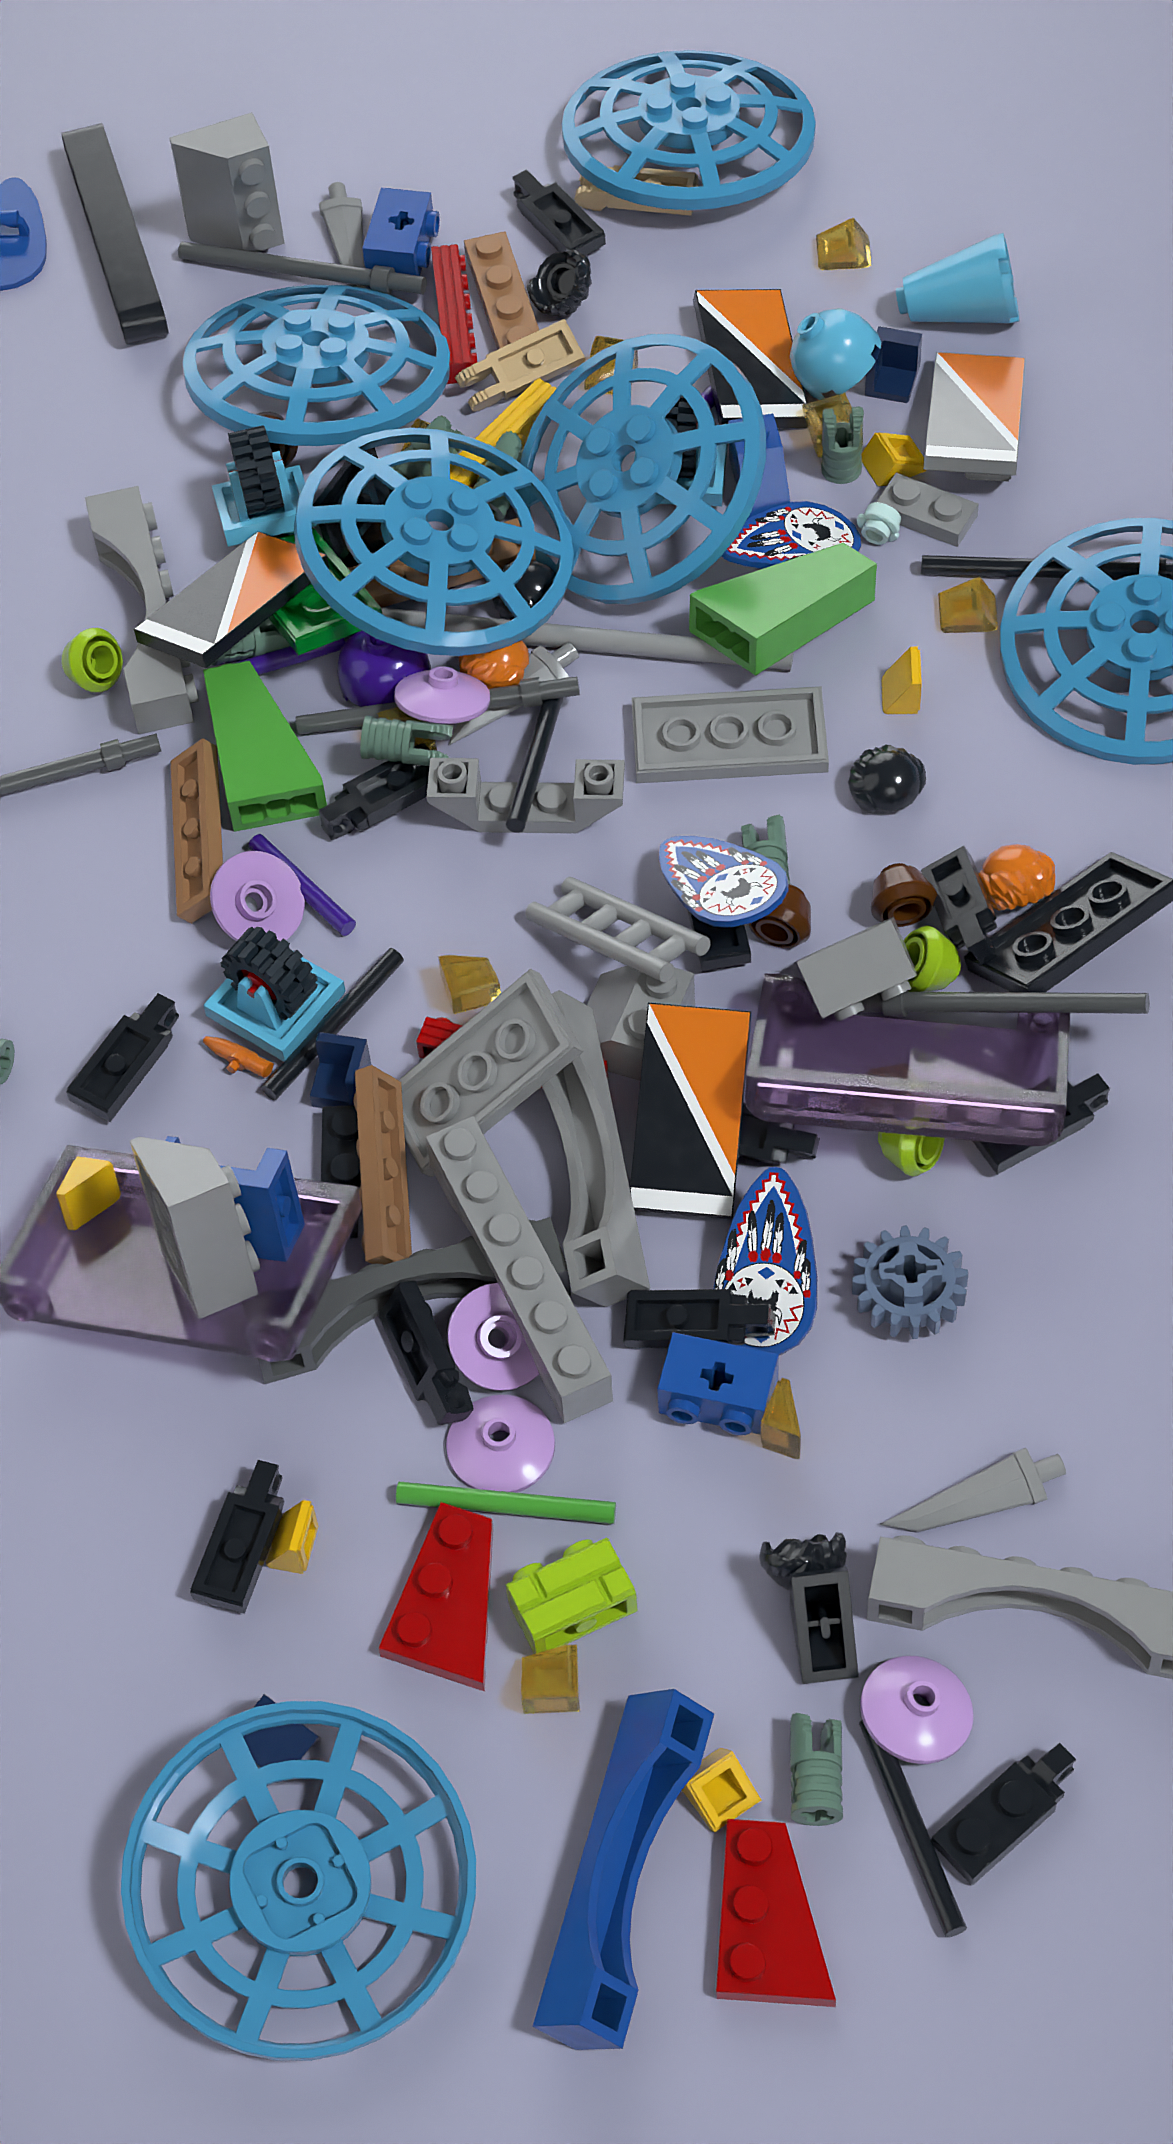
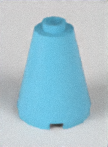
(963, 287)

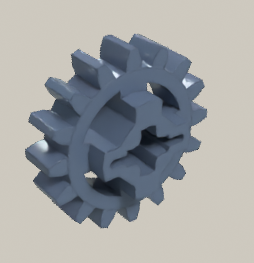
(885, 1289)

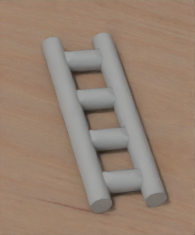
(623, 946)

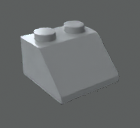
(858, 969)
(621, 1012)

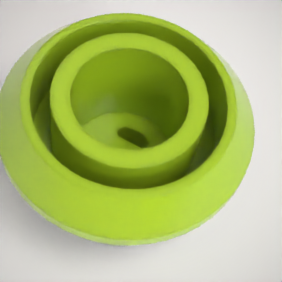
(93, 660)
(933, 958)
(911, 1152)

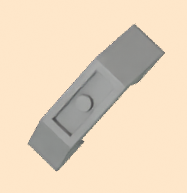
(556, 807)

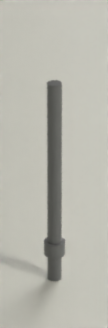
(380, 278)
(529, 692)
(110, 755)
(1008, 1003)

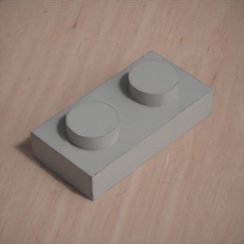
(930, 509)

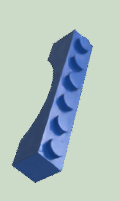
(591, 1973)

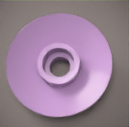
(442, 696)
(268, 883)
(469, 1344)
(504, 1464)
(905, 1727)

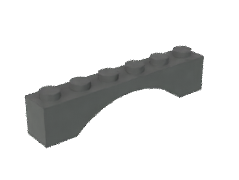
(362, 1295)

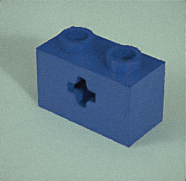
(401, 231)
(699, 1365)

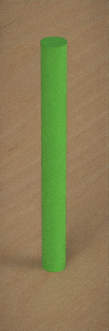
(507, 1502)

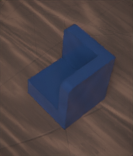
(895, 365)
(335, 1074)
(279, 1742)

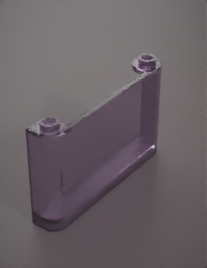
(906, 1072)
(119, 1283)

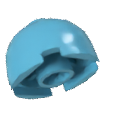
(832, 351)

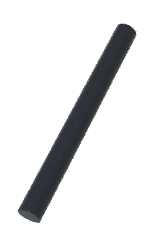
(533, 765)
(333, 1023)
(917, 1838)

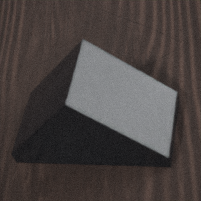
(823, 1625)

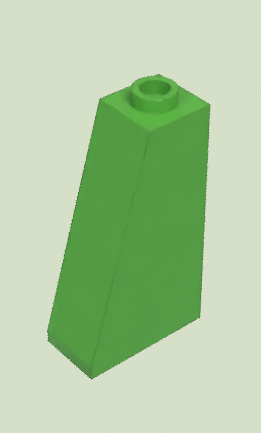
(782, 606)
(260, 757)

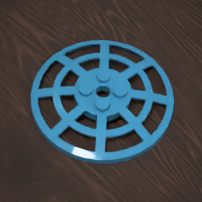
(688, 114)
(316, 349)
(655, 468)
(433, 551)
(1109, 638)
(293, 1841)

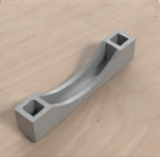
(123, 542)
(602, 1232)
(543, 1309)
(928, 1584)

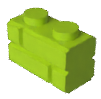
(571, 1595)

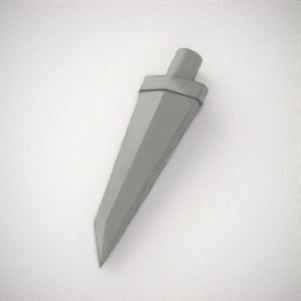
(344, 225)
(541, 665)
(995, 1489)

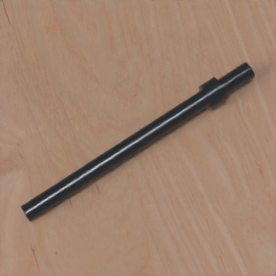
(1016, 566)

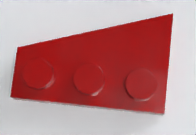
(444, 1604)
(766, 1922)

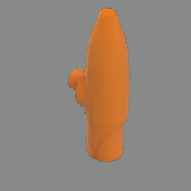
(239, 1056)

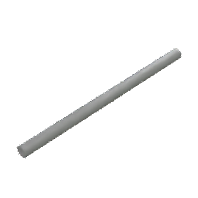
(592, 638)

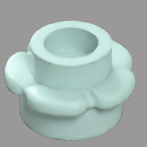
(879, 523)

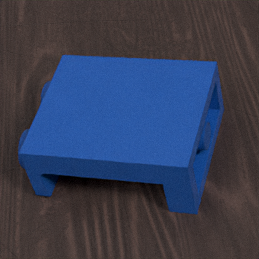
(269, 1204)

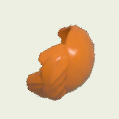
(498, 667)
(1017, 876)

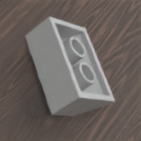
(228, 185)
(198, 1223)

